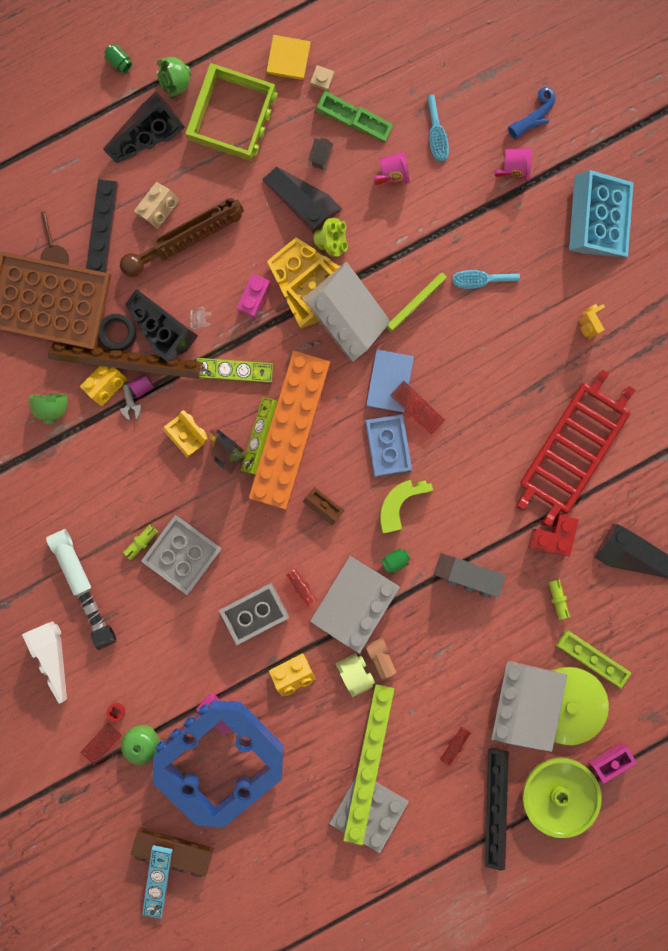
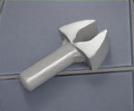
(130, 403)

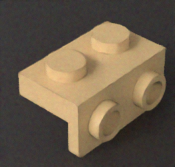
(157, 205)

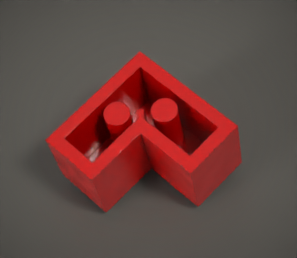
(559, 540)

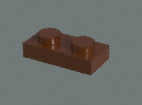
(323, 506)

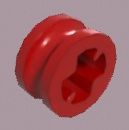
(112, 717)

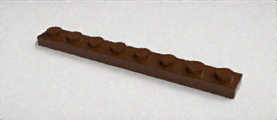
(125, 360)

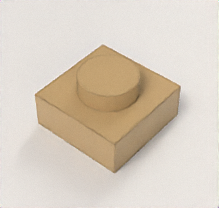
(322, 78)

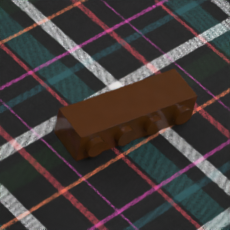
(185, 854)

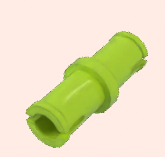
(140, 542)
(559, 599)

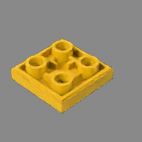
(288, 57)

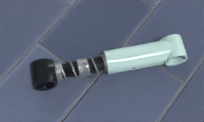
(62, 547)

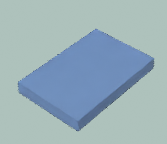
(387, 374)
(388, 445)

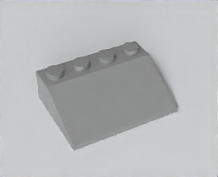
(347, 311)
(354, 604)
(529, 706)

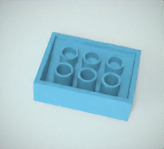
(601, 215)

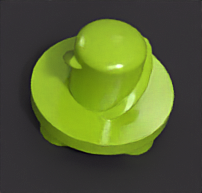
(332, 237)

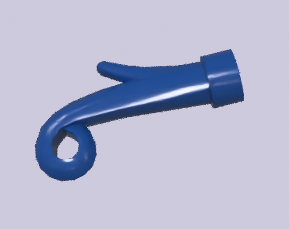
(534, 119)

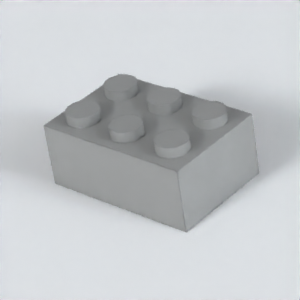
(254, 613)

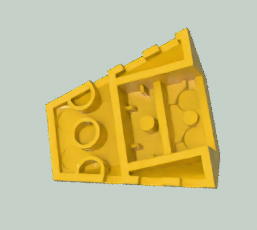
(298, 272)

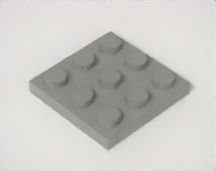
(181, 554)
(383, 815)

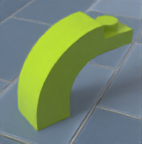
(391, 505)

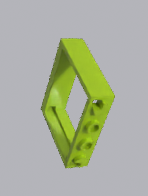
(214, 72)

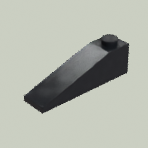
(146, 127)
(304, 200)
(163, 331)
(631, 552)

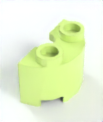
(354, 674)

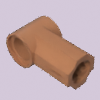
(380, 655)

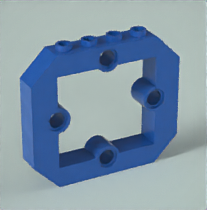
(191, 800)

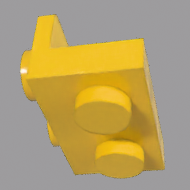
(590, 323)
(103, 384)
(185, 434)
(292, 675)

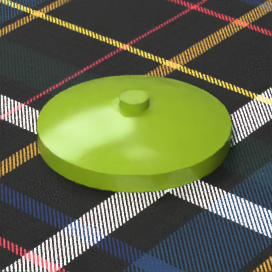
(582, 707)
(561, 797)

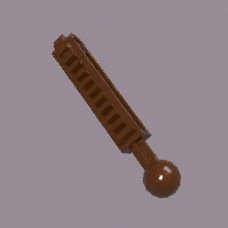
(184, 236)

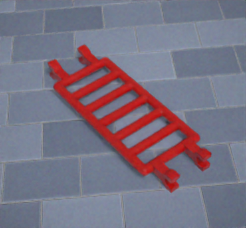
(618, 406)

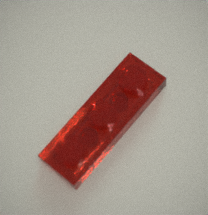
(417, 407)

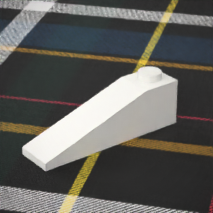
(47, 647)

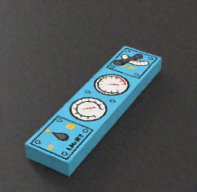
(157, 881)

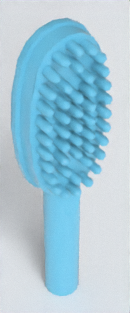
(437, 136)
(475, 279)

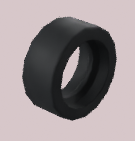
(117, 318)

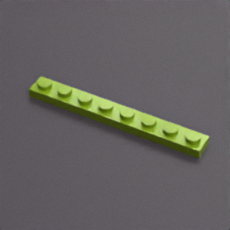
(368, 764)

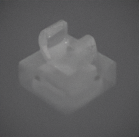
(197, 318)

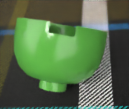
(173, 75)
(48, 407)
(139, 744)

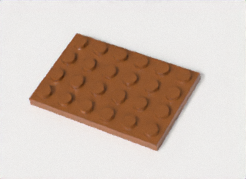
(51, 300)

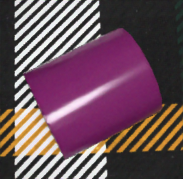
(141, 385)

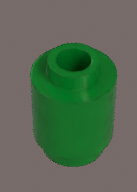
(118, 58)
(396, 560)

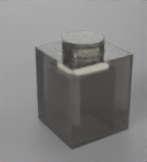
(320, 153)

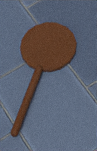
(53, 253)

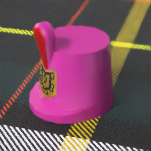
(516, 163)
(393, 169)

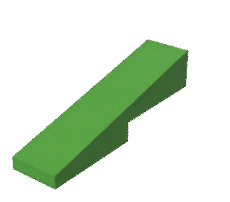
(353, 117)

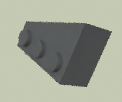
(469, 575)

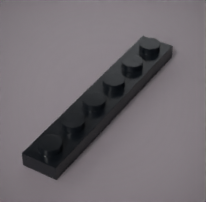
(102, 225)
(496, 809)

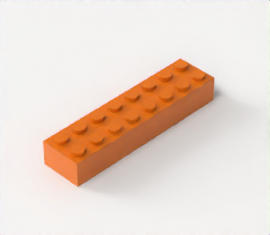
(289, 430)

